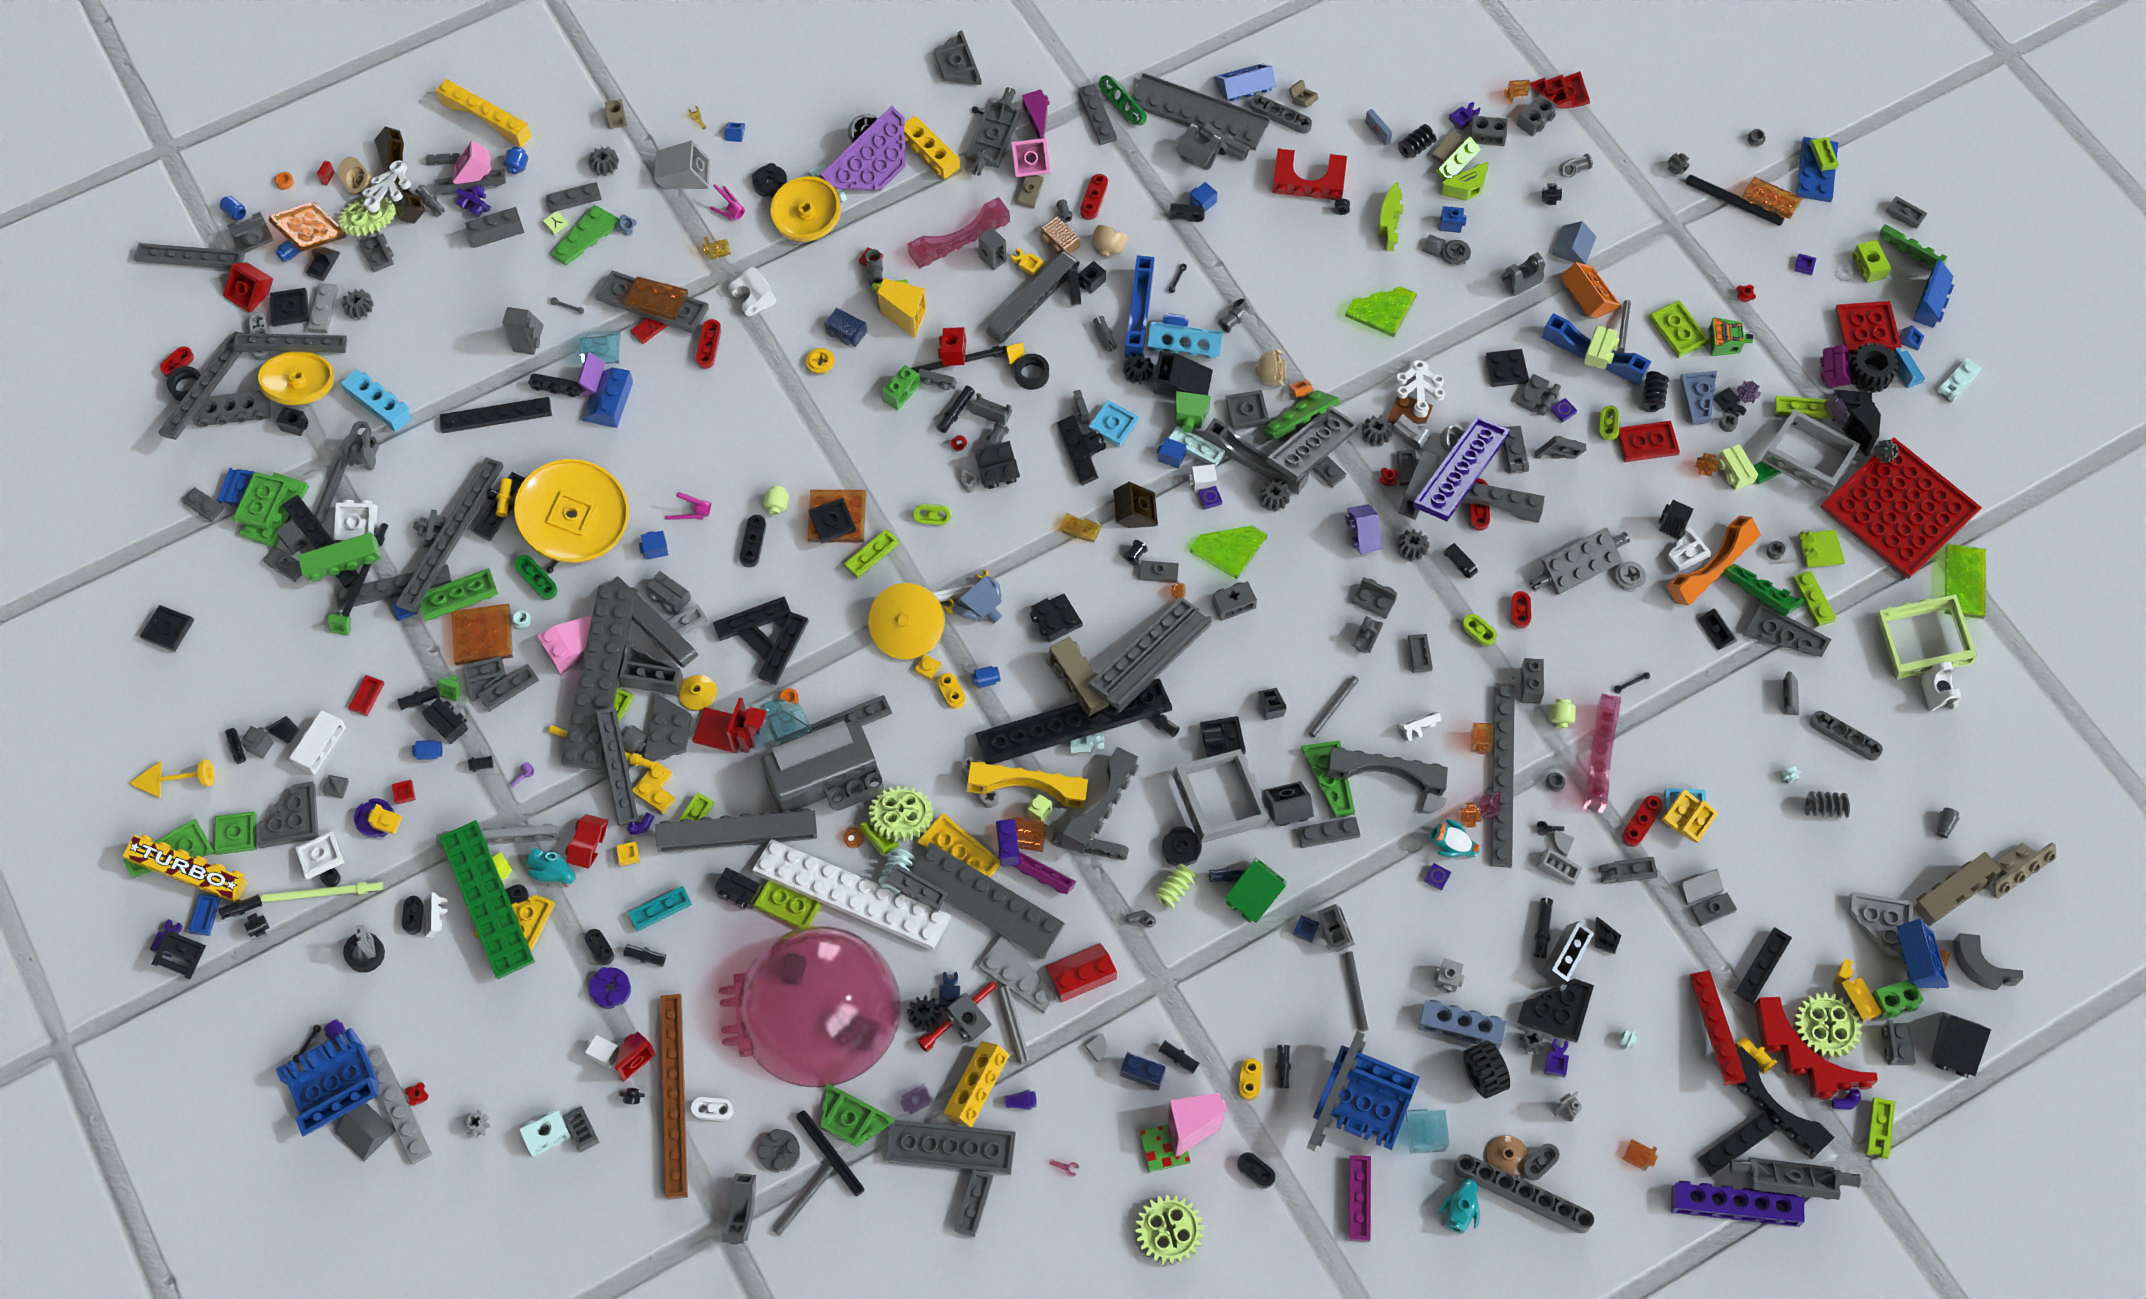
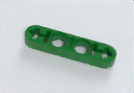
(1122, 100)

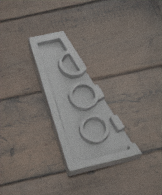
(1011, 970)

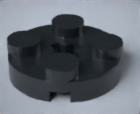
(765, 173)
(1174, 838)

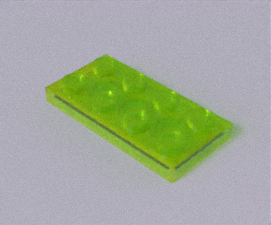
(1966, 578)

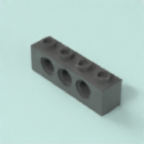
(233, 408)

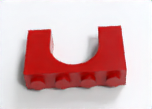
(1289, 183)

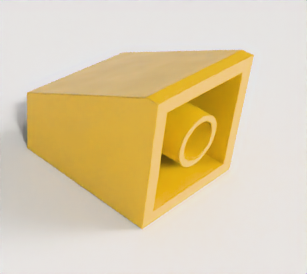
(902, 304)

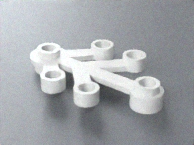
(397, 169)
(1420, 369)

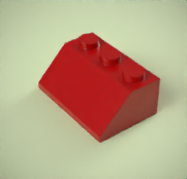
(1081, 972)

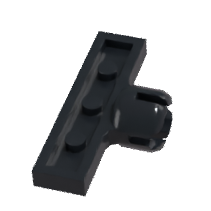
(1081, 448)

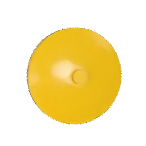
(805, 208)
(296, 378)
(906, 621)

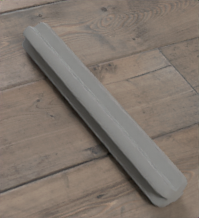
(1014, 1025)

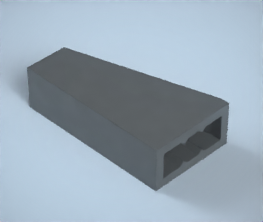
(1423, 473)

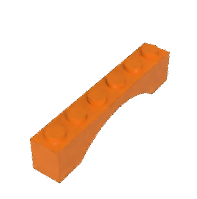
(1738, 537)

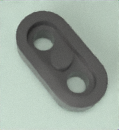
(1541, 1163)

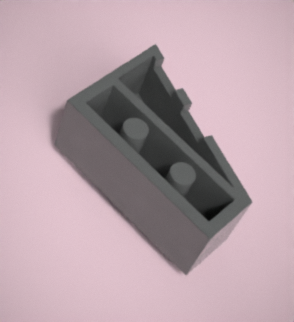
(522, 330)
(649, 673)

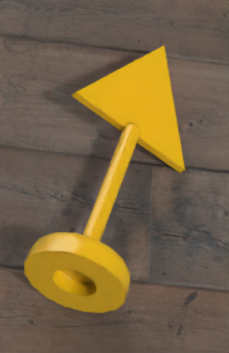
(151, 779)

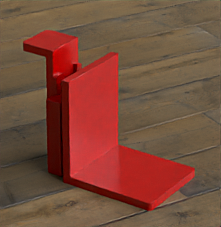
(729, 730)

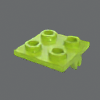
(1821, 548)

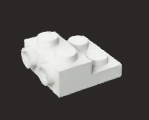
(354, 519)

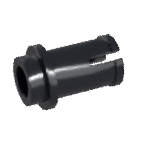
(480, 763)

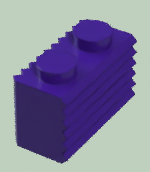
(1008, 842)

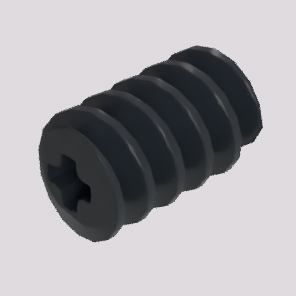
(1417, 141)
(1654, 391)

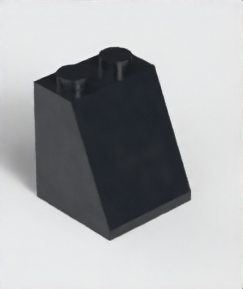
(1959, 1045)

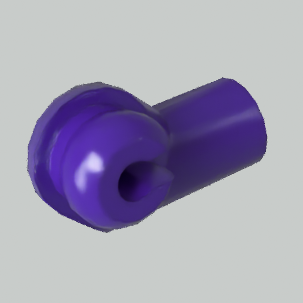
(641, 827)

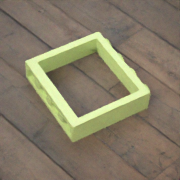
(1926, 606)

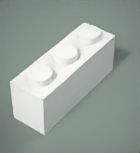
(317, 742)

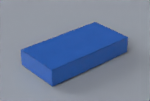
(204, 914)

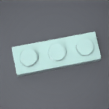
(1198, 447)

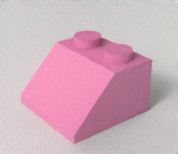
(1030, 157)
(472, 164)

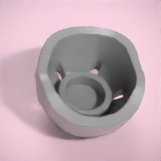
(1449, 438)

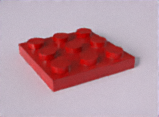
(1867, 324)

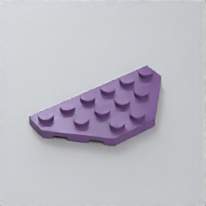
(872, 157)

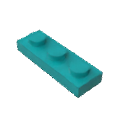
(660, 908)

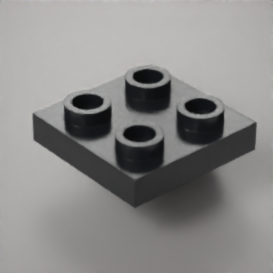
(1222, 736)

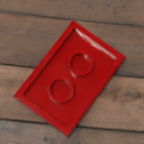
(1648, 441)

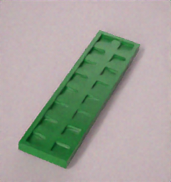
(487, 899)

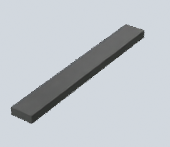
(200, 390)

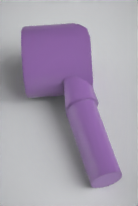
(527, 771)

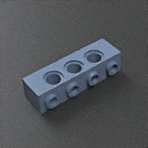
(1450, 1028)

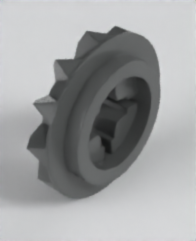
(1453, 246)

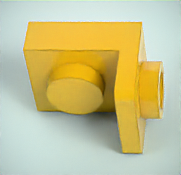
(384, 820)

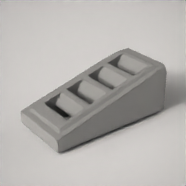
(1562, 861)

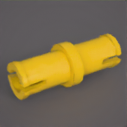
(503, 497)

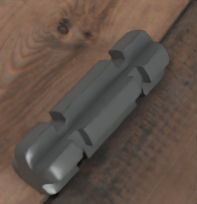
(442, 158)

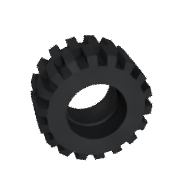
(1878, 357)
(1486, 1069)

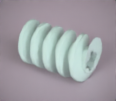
(899, 857)

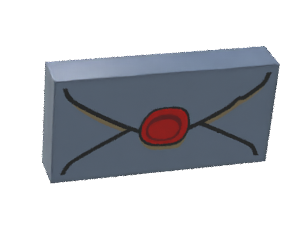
(1378, 126)

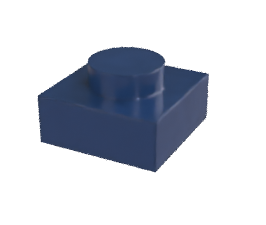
(1306, 928)

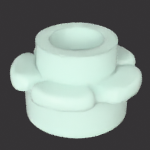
(521, 615)
(1791, 774)
(1627, 1039)

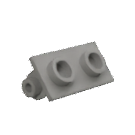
(1569, 1107)

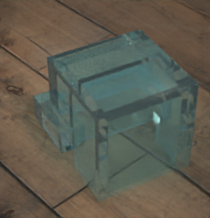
(1427, 1131)

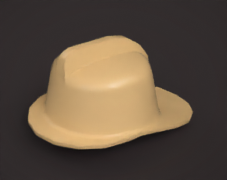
(354, 175)

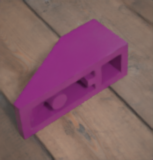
(1036, 109)

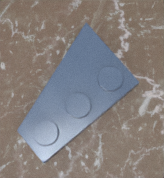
(1699, 394)

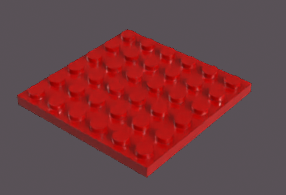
(1901, 509)

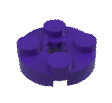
(361, 817)
(615, 997)

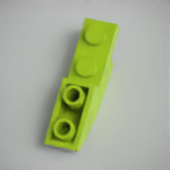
(1390, 216)

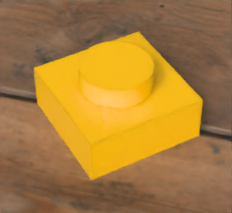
(928, 667)
(628, 853)
(1844, 971)

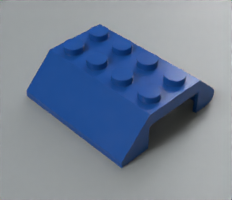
(331, 1081)
(1373, 1099)

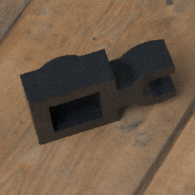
(1729, 401)

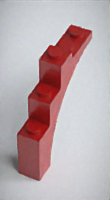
(1823, 1076)

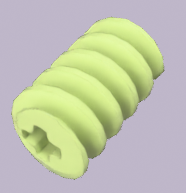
(1174, 885)

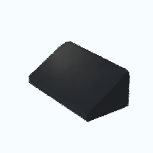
(1717, 629)

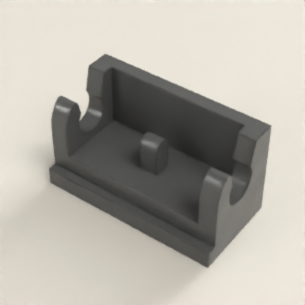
(990, 410)

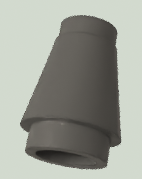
(1947, 821)

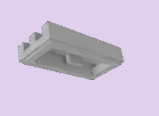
(364, 940)

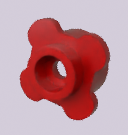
(1745, 297)
(1392, 481)
(422, 1096)

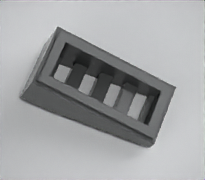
(588, 1142)

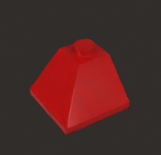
(633, 1055)

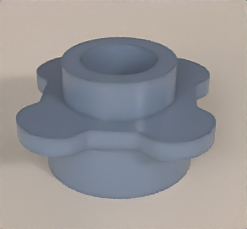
(631, 223)

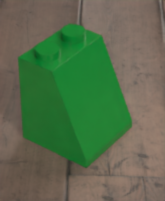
(1255, 890)

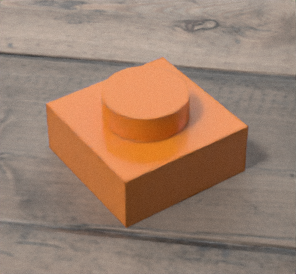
(1301, 388)

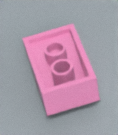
(566, 643)

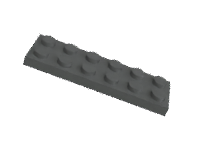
(618, 286)
(1312, 444)
(951, 1147)

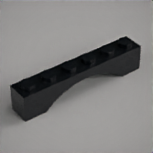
(1807, 1134)

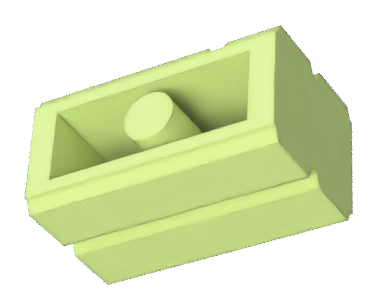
(1601, 347)
(1737, 467)

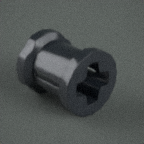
(1135, 552)

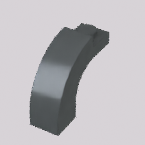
(1972, 962)
(741, 1209)

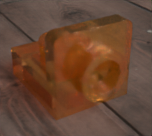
(1516, 88)
(1640, 1155)

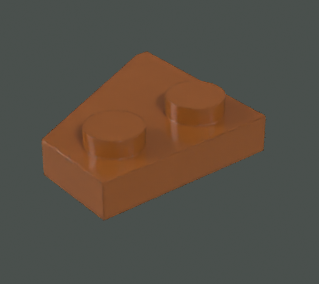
(1406, 407)

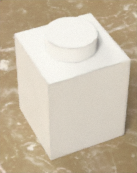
(1203, 477)
(602, 1051)

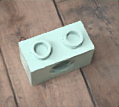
(557, 1134)

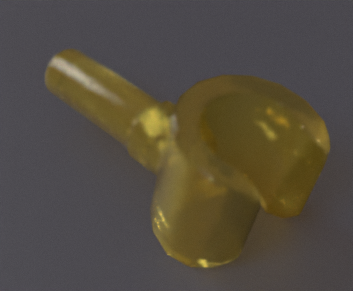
(697, 116)

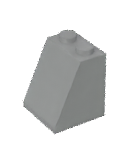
(682, 167)

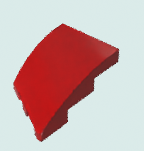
(1563, 91)

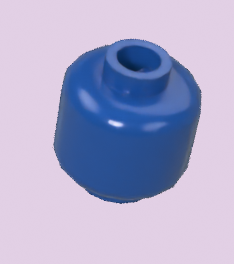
(515, 160)

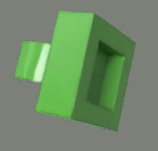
(339, 624)
(449, 687)

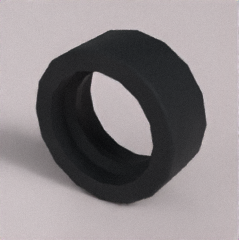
(178, 375)
(1032, 383)
(369, 965)

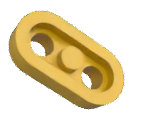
(951, 689)
(1250, 1078)

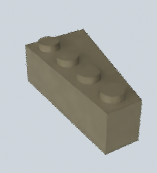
(1076, 674)
(1956, 889)

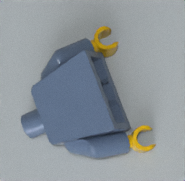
(979, 600)

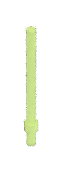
(360, 888)

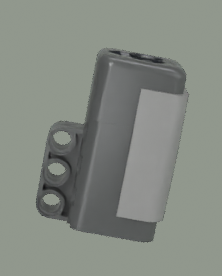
(822, 767)

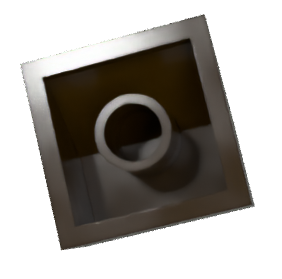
(1135, 506)

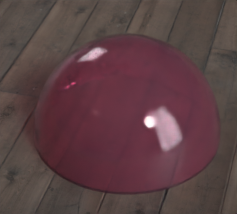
(815, 1007)

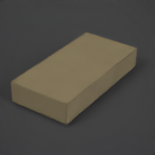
(1447, 146)

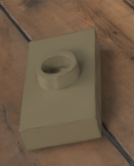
(1030, 191)

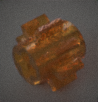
(1707, 464)
(1471, 814)

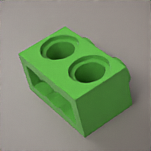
(901, 387)
(1895, 995)

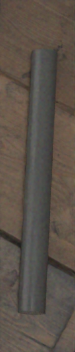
(1624, 326)
(1333, 707)
(1356, 991)
(803, 1200)

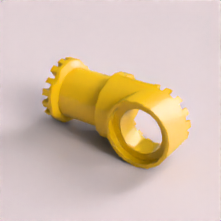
(1762, 1058)

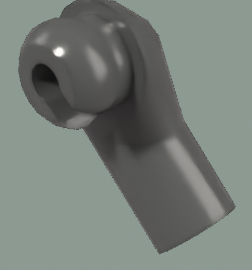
(1143, 917)

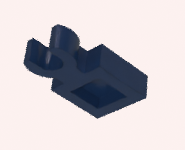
(948, 992)

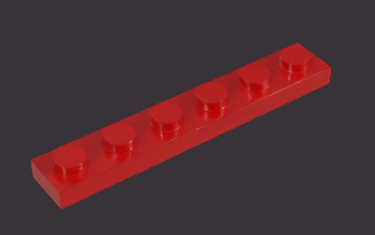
(1717, 1028)

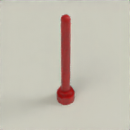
(927, 1041)

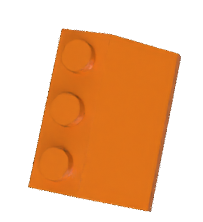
(1589, 290)

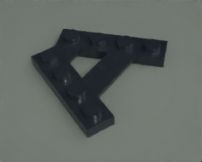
(746, 626)

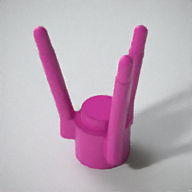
(734, 208)
(701, 507)

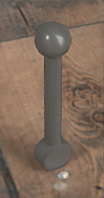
(554, 301)

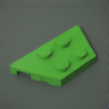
(851, 1118)

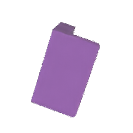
(590, 374)

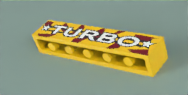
(185, 868)

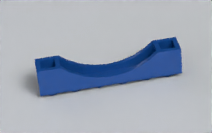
(1139, 306)
(1565, 335)

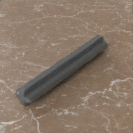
(330, 490)

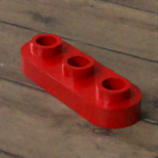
(1094, 201)
(708, 338)
(1479, 514)
(1639, 827)

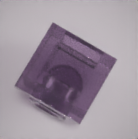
(925, 1099)

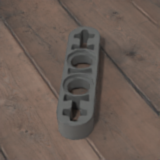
(1282, 112)
(1844, 738)
(1099, 847)

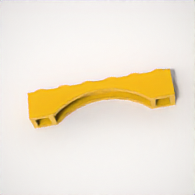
(507, 125)
(1066, 789)

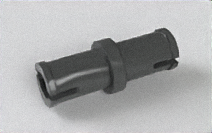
(429, 200)
(1105, 333)

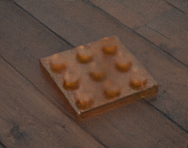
(307, 226)
(856, 504)
(482, 634)

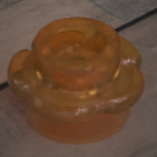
(1178, 590)

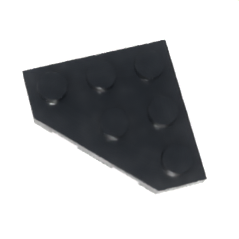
(1558, 1010)

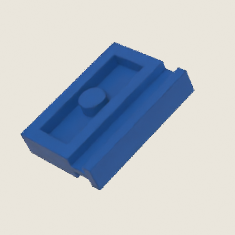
(234, 486)

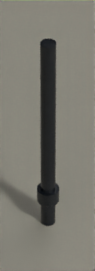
(996, 351)
(363, 573)

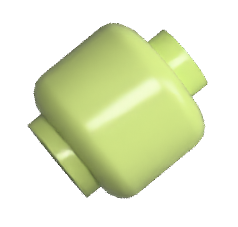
(776, 500)
(1562, 713)

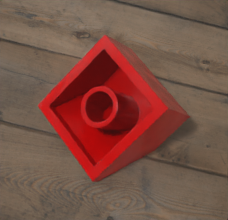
(247, 286)

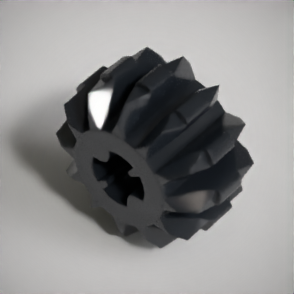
(1138, 368)
(931, 1015)

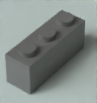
(494, 227)
(1567, 953)

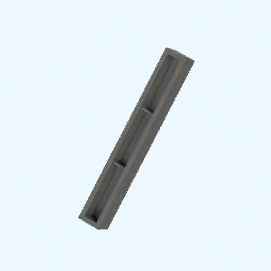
(735, 830)

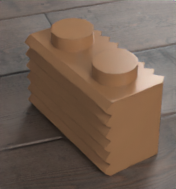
(1059, 236)

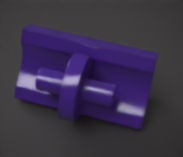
(478, 205)

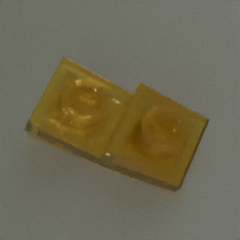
(1080, 529)

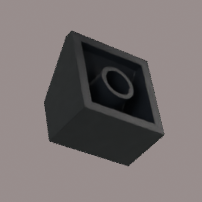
(1864, 426)
(1289, 803)

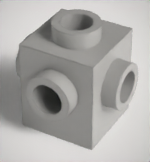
(1449, 976)

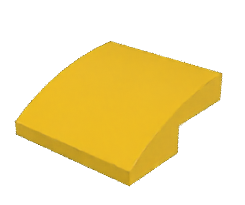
(1689, 816)

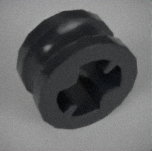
(1342, 206)
(332, 883)

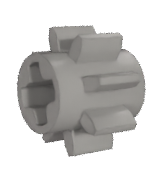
(480, 1129)

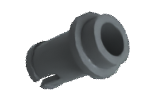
(1065, 214)

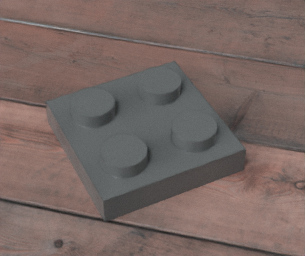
(1247, 410)

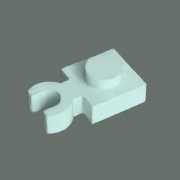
(1086, 743)

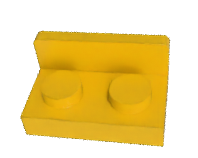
(1862, 999)

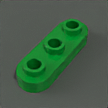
(533, 571)

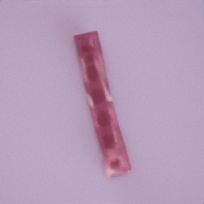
(930, 248)
(1601, 751)

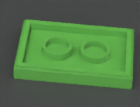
(261, 501)

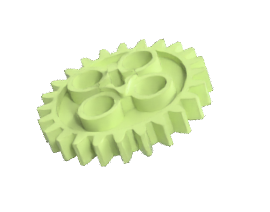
(359, 220)
(900, 813)
(1845, 1026)
(1151, 1235)

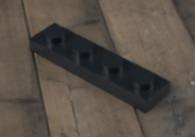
(490, 521)
(1763, 965)
(1737, 1144)

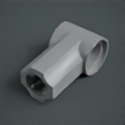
(1415, 435)

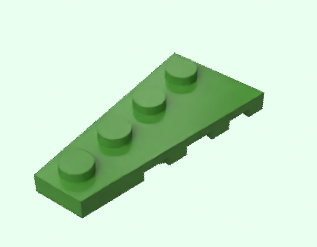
(586, 233)
(1300, 413)
(1335, 790)

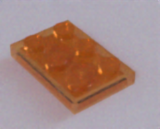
(1772, 198)
(655, 298)

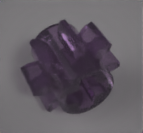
(1748, 391)

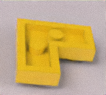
(650, 788)

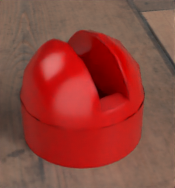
(958, 447)

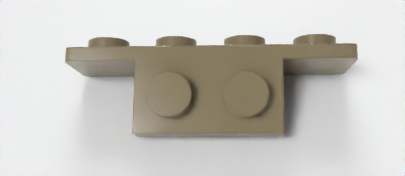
(2021, 864)

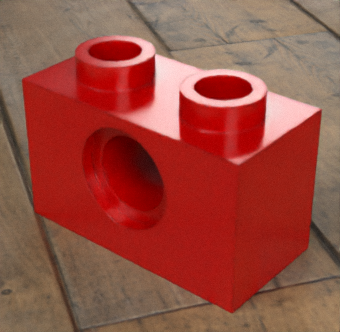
(952, 346)

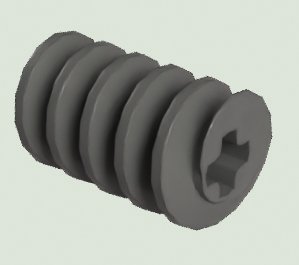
(1827, 802)

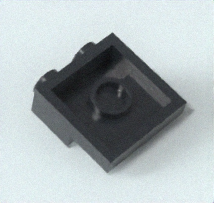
(997, 464)
(1055, 617)

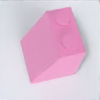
(1194, 1120)

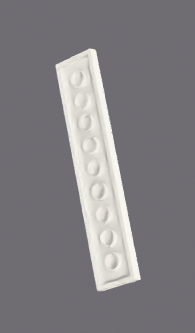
(851, 894)

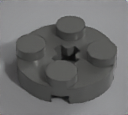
(781, 1162)

